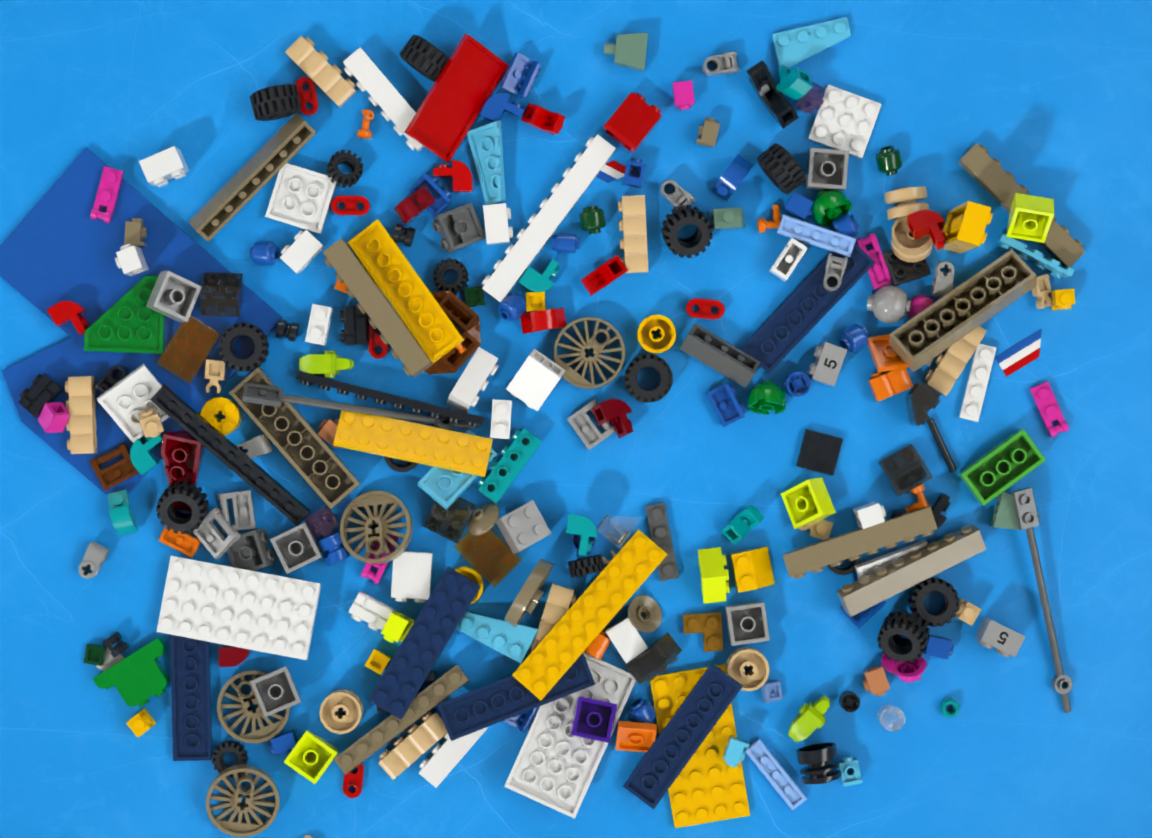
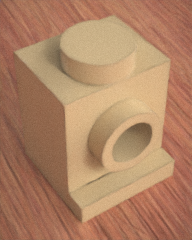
(967, 612)

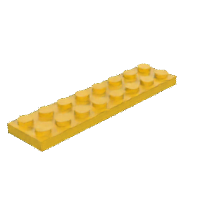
(405, 291)
(413, 442)

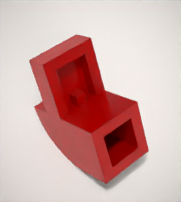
(543, 119)
(461, 176)
(927, 223)
(604, 275)
(69, 311)
(543, 320)

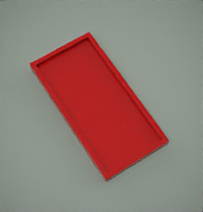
(456, 98)

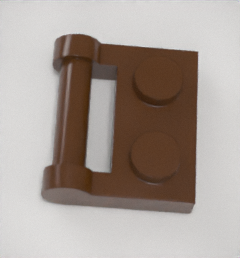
(117, 472)

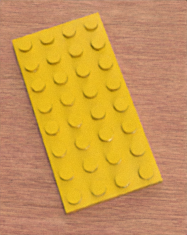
(706, 786)

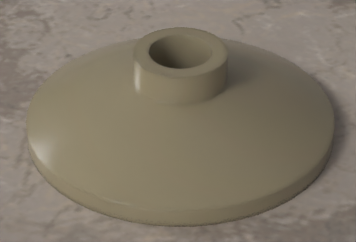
(483, 519)
(649, 609)

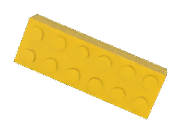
(966, 227)

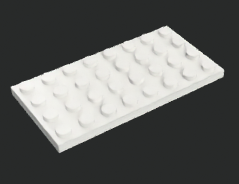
(239, 607)
(560, 766)

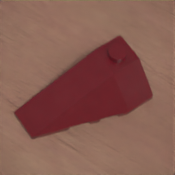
(182, 460)

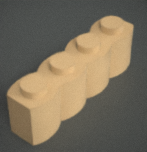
(320, 71)
(634, 233)
(953, 362)
(82, 415)
(556, 606)
(414, 745)

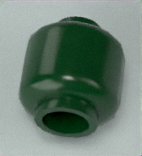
(889, 160)
(592, 219)

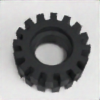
(339, 177)
(446, 266)
(586, 565)
(225, 747)

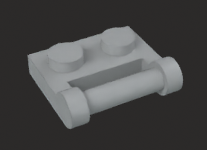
(586, 429)
(242, 507)
(211, 536)

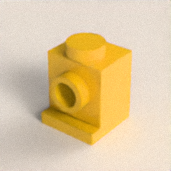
(1062, 299)
(141, 722)

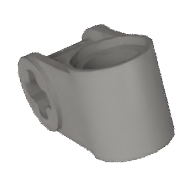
(725, 64)
(678, 195)
(834, 270)
(942, 283)
(256, 446)
(94, 556)

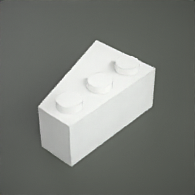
(472, 381)

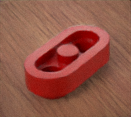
(308, 96)
(350, 205)
(705, 309)
(374, 341)
(354, 779)

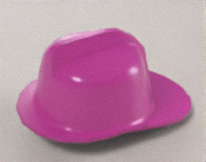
(906, 672)

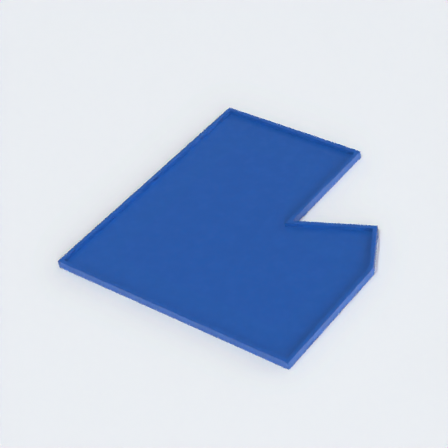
(70, 257)

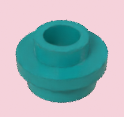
(953, 712)

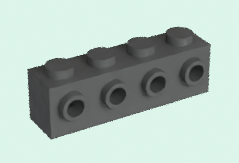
(718, 357)

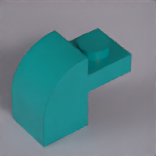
(794, 82)
(539, 283)
(142, 456)
(121, 514)
(742, 523)
(582, 526)

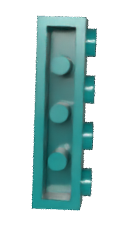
(510, 464)

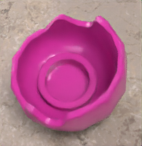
(919, 304)

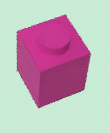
(683, 95)
(54, 417)

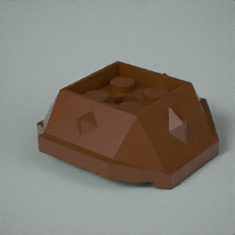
(467, 324)

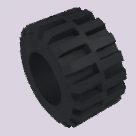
(424, 57)
(276, 102)
(781, 168)
(697, 241)
(227, 343)
(648, 395)
(174, 519)
(948, 609)
(898, 647)

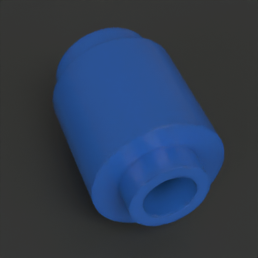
(565, 243)

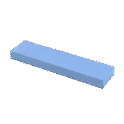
(816, 236)
(775, 774)

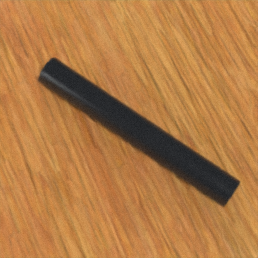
(941, 445)

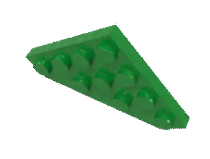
(128, 324)

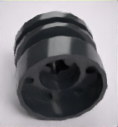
(818, 759)

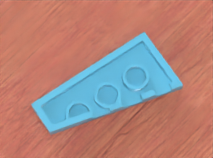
(801, 43)
(488, 159)
(1035, 256)
(499, 635)

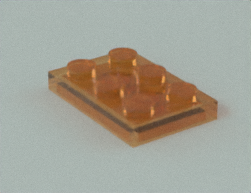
(188, 349)
(488, 555)

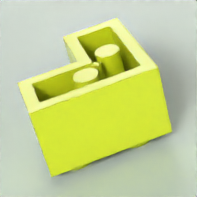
(713, 575)
(397, 627)

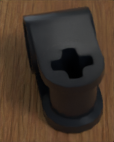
(109, 379)

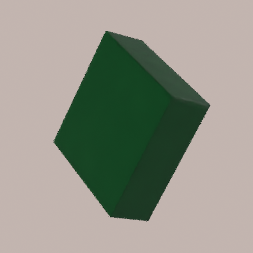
(474, 296)
(95, 654)

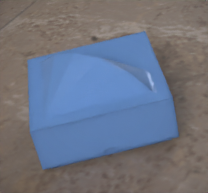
(772, 691)

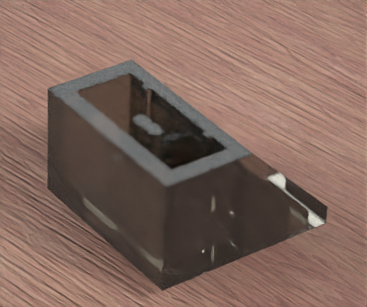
(221, 294)
(920, 401)
(905, 470)
(450, 522)

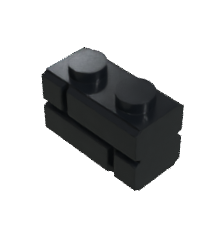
(355, 326)
(43, 391)

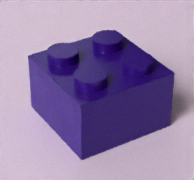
(593, 719)

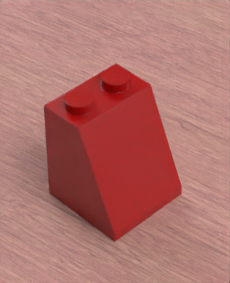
(632, 122)

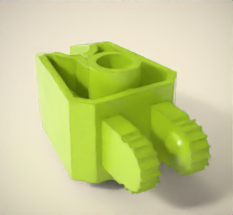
(326, 364)
(809, 718)

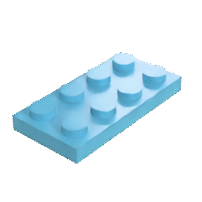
(447, 484)

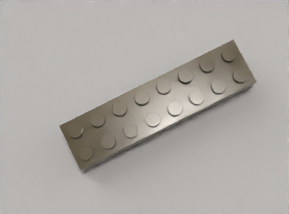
(962, 310)
(300, 444)

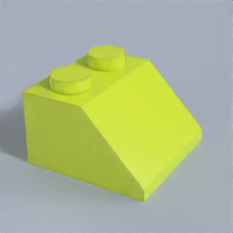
(1030, 217)
(808, 502)
(311, 756)

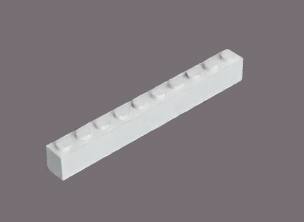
(549, 218)

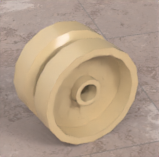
(906, 201)
(904, 244)
(758, 670)
(333, 719)

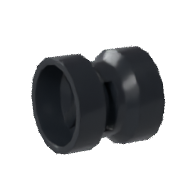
(403, 235)
(287, 332)
(119, 647)
(852, 702)

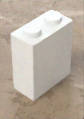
(535, 380)
(412, 576)

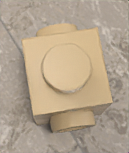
(150, 422)

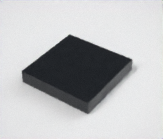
(819, 452)

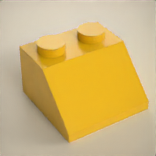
(752, 569)

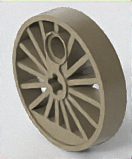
(571, 375)
(370, 536)
(529, 594)
(260, 735)
(233, 799)

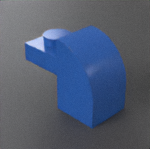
(498, 104)
(732, 177)

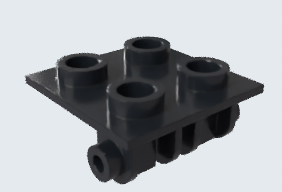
(904, 271)

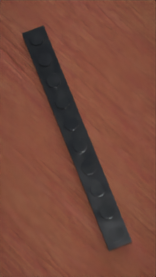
(398, 402)
(230, 454)

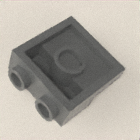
(458, 228)
(251, 551)

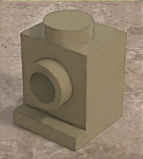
(708, 133)
(135, 232)

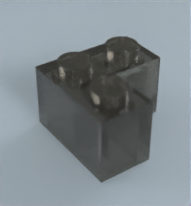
(654, 659)

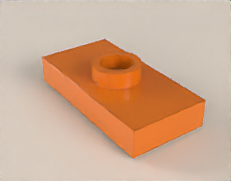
(184, 543)

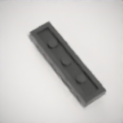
(661, 537)

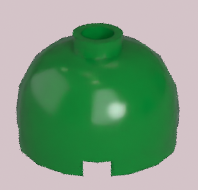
(829, 206)
(766, 398)

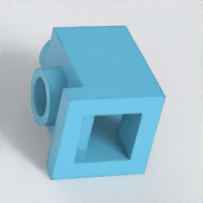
(734, 751)
(849, 779)

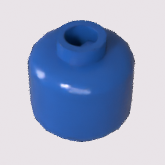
(845, 225)
(264, 253)
(512, 307)
(854, 338)
(642, 711)

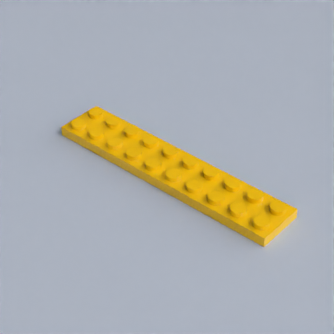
(589, 615)

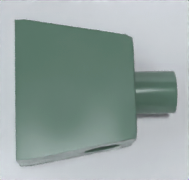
(629, 50)
(726, 218)
(1004, 513)

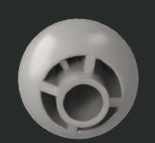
(889, 304)

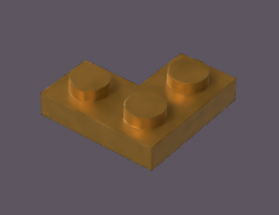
(708, 624)

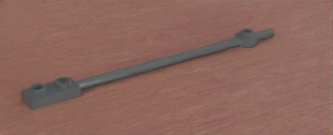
(274, 397)
(1027, 519)

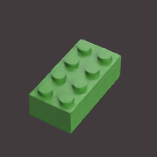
(1001, 467)

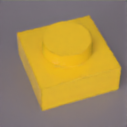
(535, 301)
(377, 661)

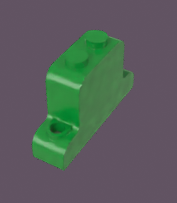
(137, 675)

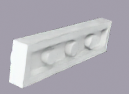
(977, 382)
(872, 565)

